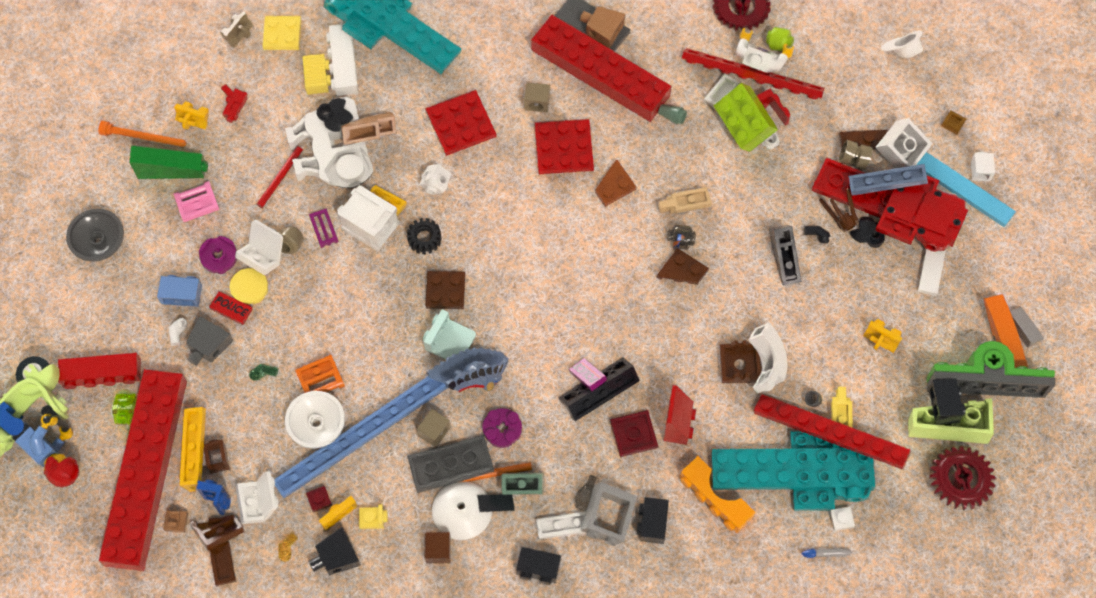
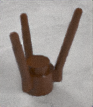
(845, 220)

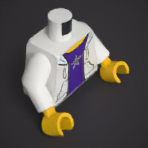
(759, 57)

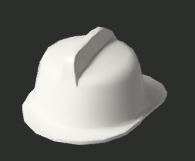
(905, 46)

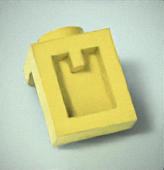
(372, 517)

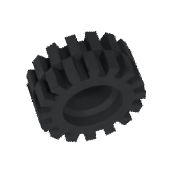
(418, 227)

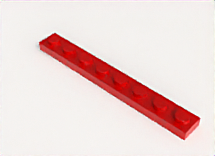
(744, 71)
(832, 431)

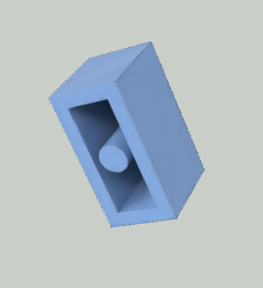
(179, 291)

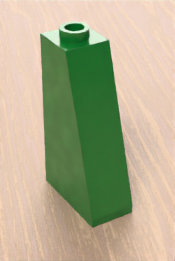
(166, 164)

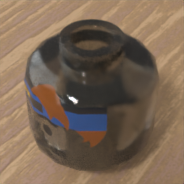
(681, 236)

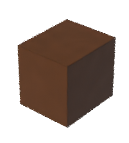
(437, 547)

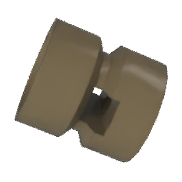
(855, 154)

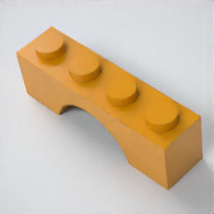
(734, 513)

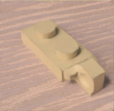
(686, 201)

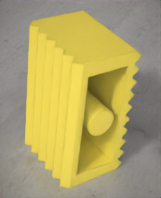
(316, 74)

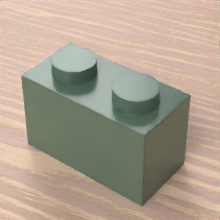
(523, 483)

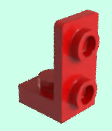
(772, 99)

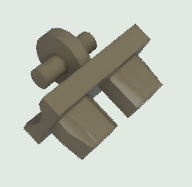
(237, 30)

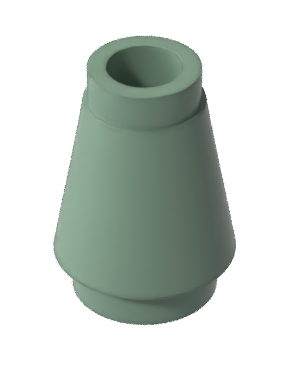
(673, 113)

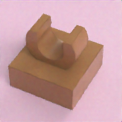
(175, 521)

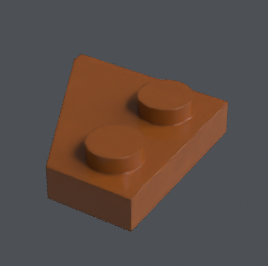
(614, 185)

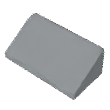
(1025, 327)

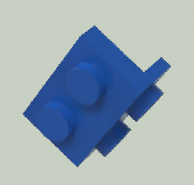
(212, 491)

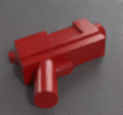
(235, 102)

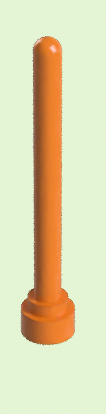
(106, 129)

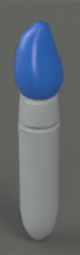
(839, 552)

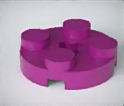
(221, 264)
(496, 418)

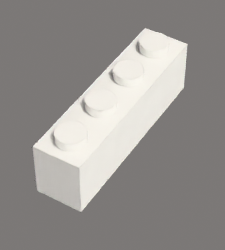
(343, 61)

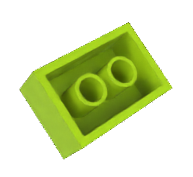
(745, 117)

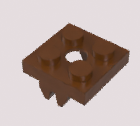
(730, 353)

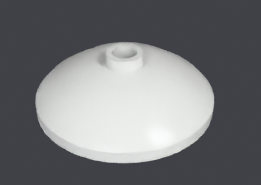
(310, 408)
(462, 523)

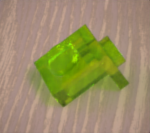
(123, 408)

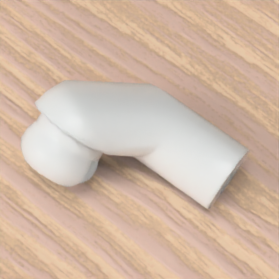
(175, 330)

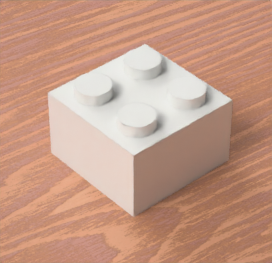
(904, 144)

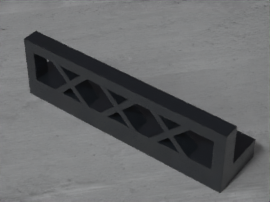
(587, 400)

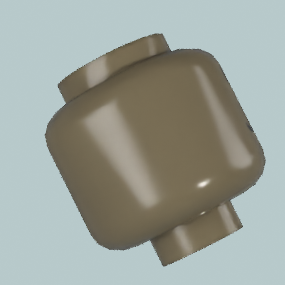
(291, 239)

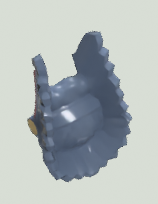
(471, 369)

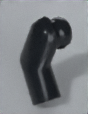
(819, 231)

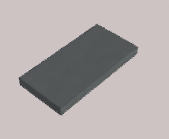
(571, 14)
(450, 463)

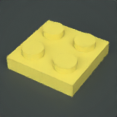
(281, 33)

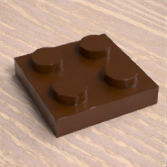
(445, 290)

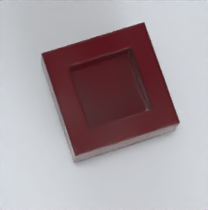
(318, 499)

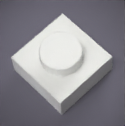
(842, 518)

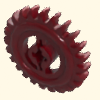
(757, 17)
(951, 491)

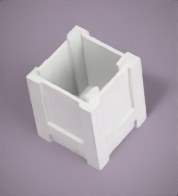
(368, 218)

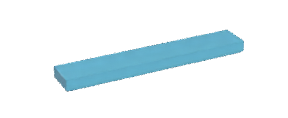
(967, 190)

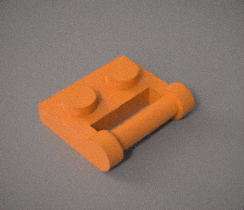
(319, 371)

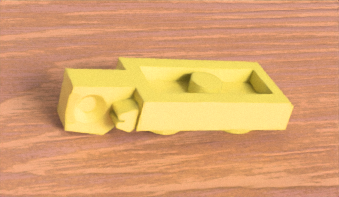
(842, 408)

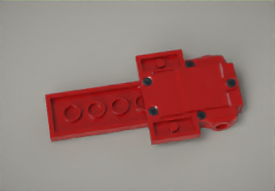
(903, 212)

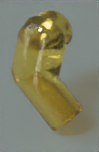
(284, 547)

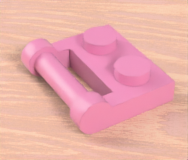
(198, 205)

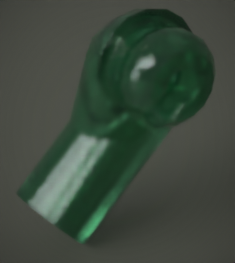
(263, 370)

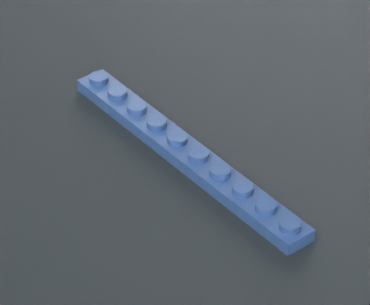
(358, 436)

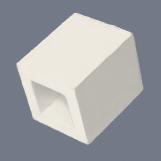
(982, 166)

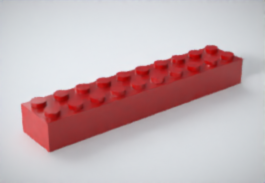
(143, 471)

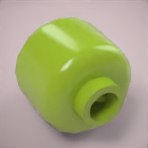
(778, 37)

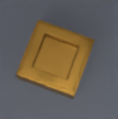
(953, 122)

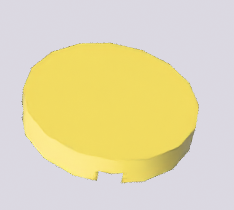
(249, 286)

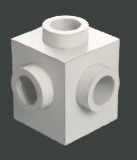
(435, 179)

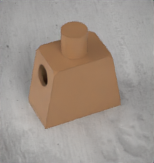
(603, 25)

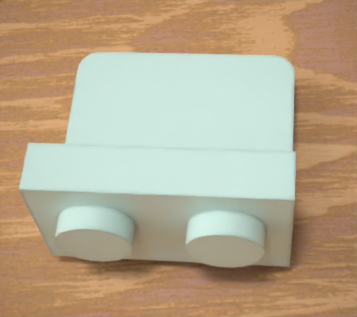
(447, 336)

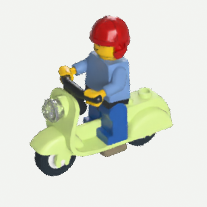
(37, 380)

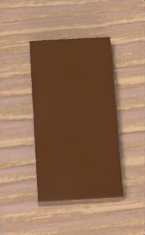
(222, 564)

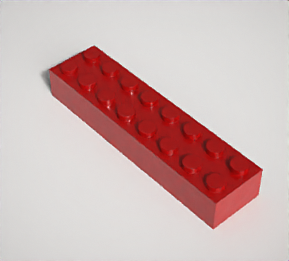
(601, 68)

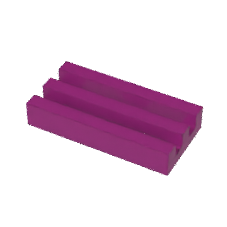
(328, 241)

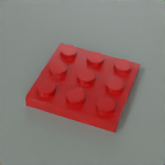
(461, 122)
(564, 146)

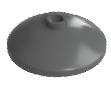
(89, 227)

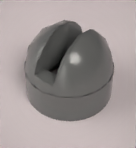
(813, 400)

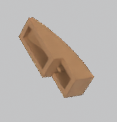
(369, 128)

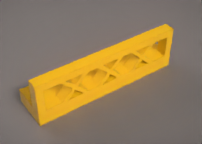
(192, 448)

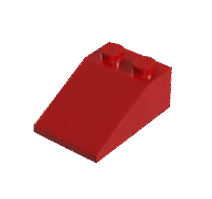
(679, 417)

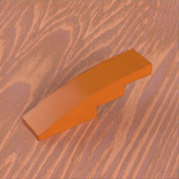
(1004, 328)

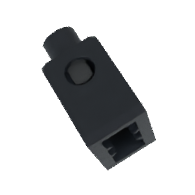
(335, 554)

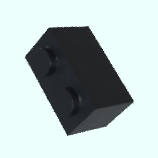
(946, 401)
(654, 520)
(538, 565)

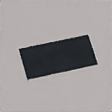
(496, 502)

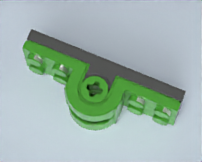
(992, 372)

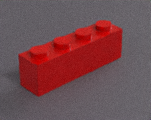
(99, 370)

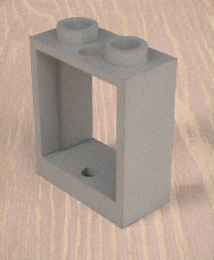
(613, 494)

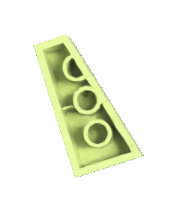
(974, 426)

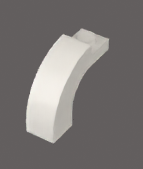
(772, 356)

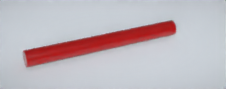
(279, 177)

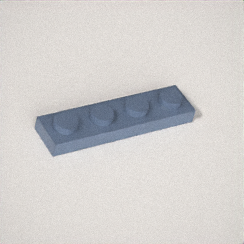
(888, 179)

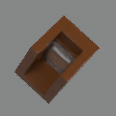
(216, 456)

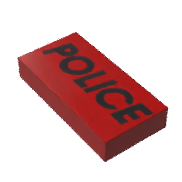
(231, 308)

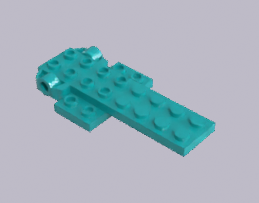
(373, 19)
(811, 467)

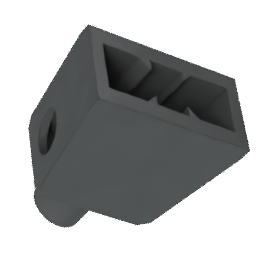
(207, 341)

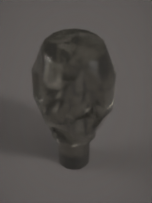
(584, 493)

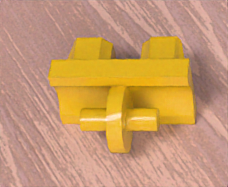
(191, 117)
(882, 337)

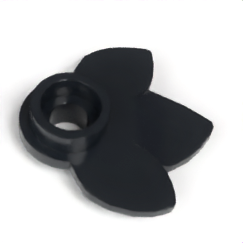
(336, 116)
(867, 232)

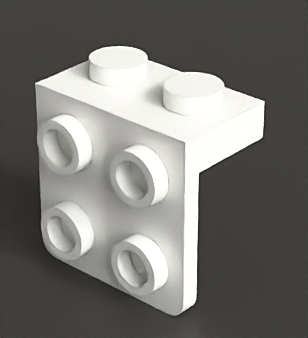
(263, 250)
(257, 499)

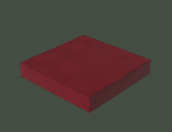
(634, 433)

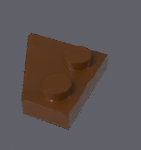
(683, 269)
(217, 530)

